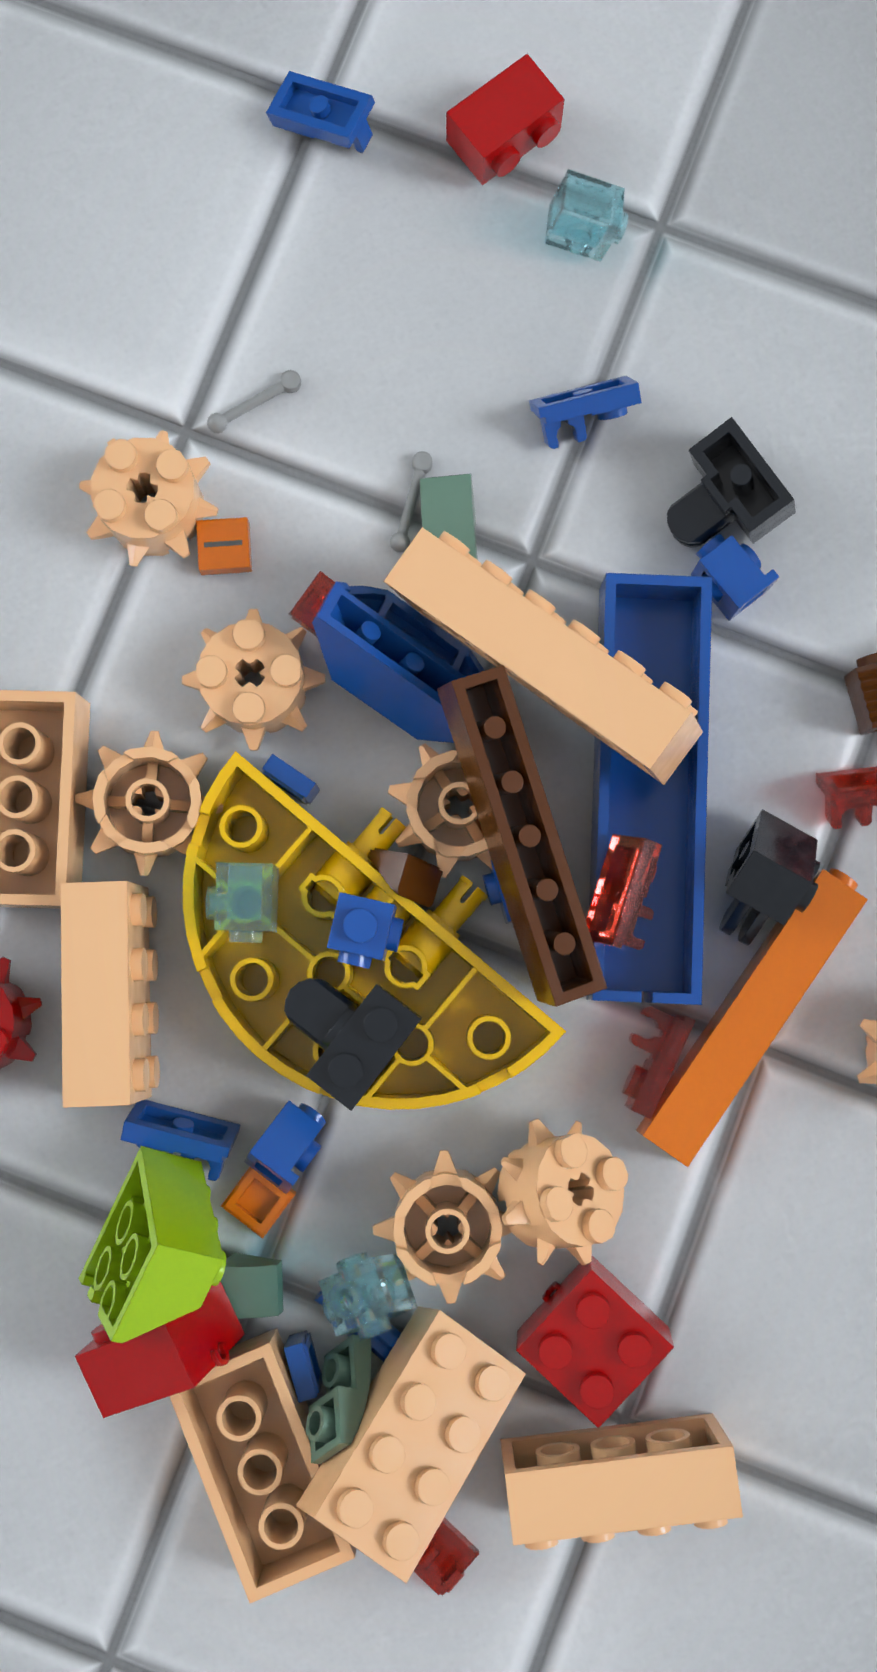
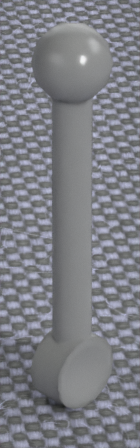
(289, 382)
(421, 464)

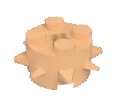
(131, 472)
(247, 649)
(127, 780)
(429, 824)
(562, 1192)
(447, 1258)

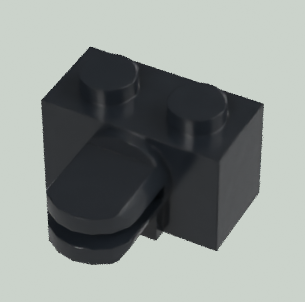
(733, 488)
(770, 874)
(354, 1037)

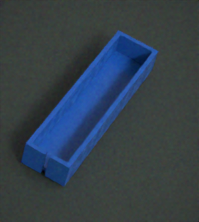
(667, 631)

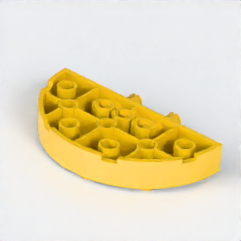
(473, 1020)

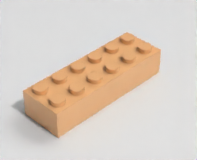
(544, 655)

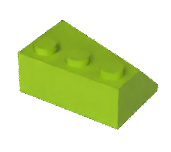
(155, 1247)

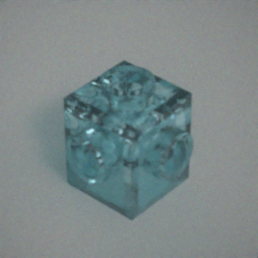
(366, 1295)

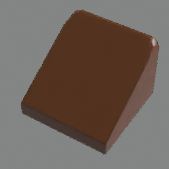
(407, 875)

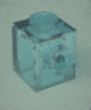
(586, 216)
(244, 900)

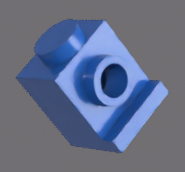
(735, 574)
(287, 1145)

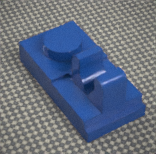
(322, 111)
(605, 399)
(182, 1132)

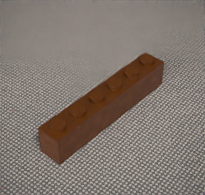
(521, 837)

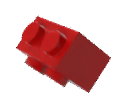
(505, 120)

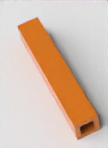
(751, 1018)

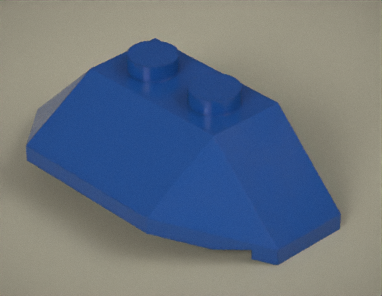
(391, 657)

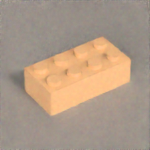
(40, 773)
(107, 994)
(415, 1441)
(257, 1465)
(620, 1480)

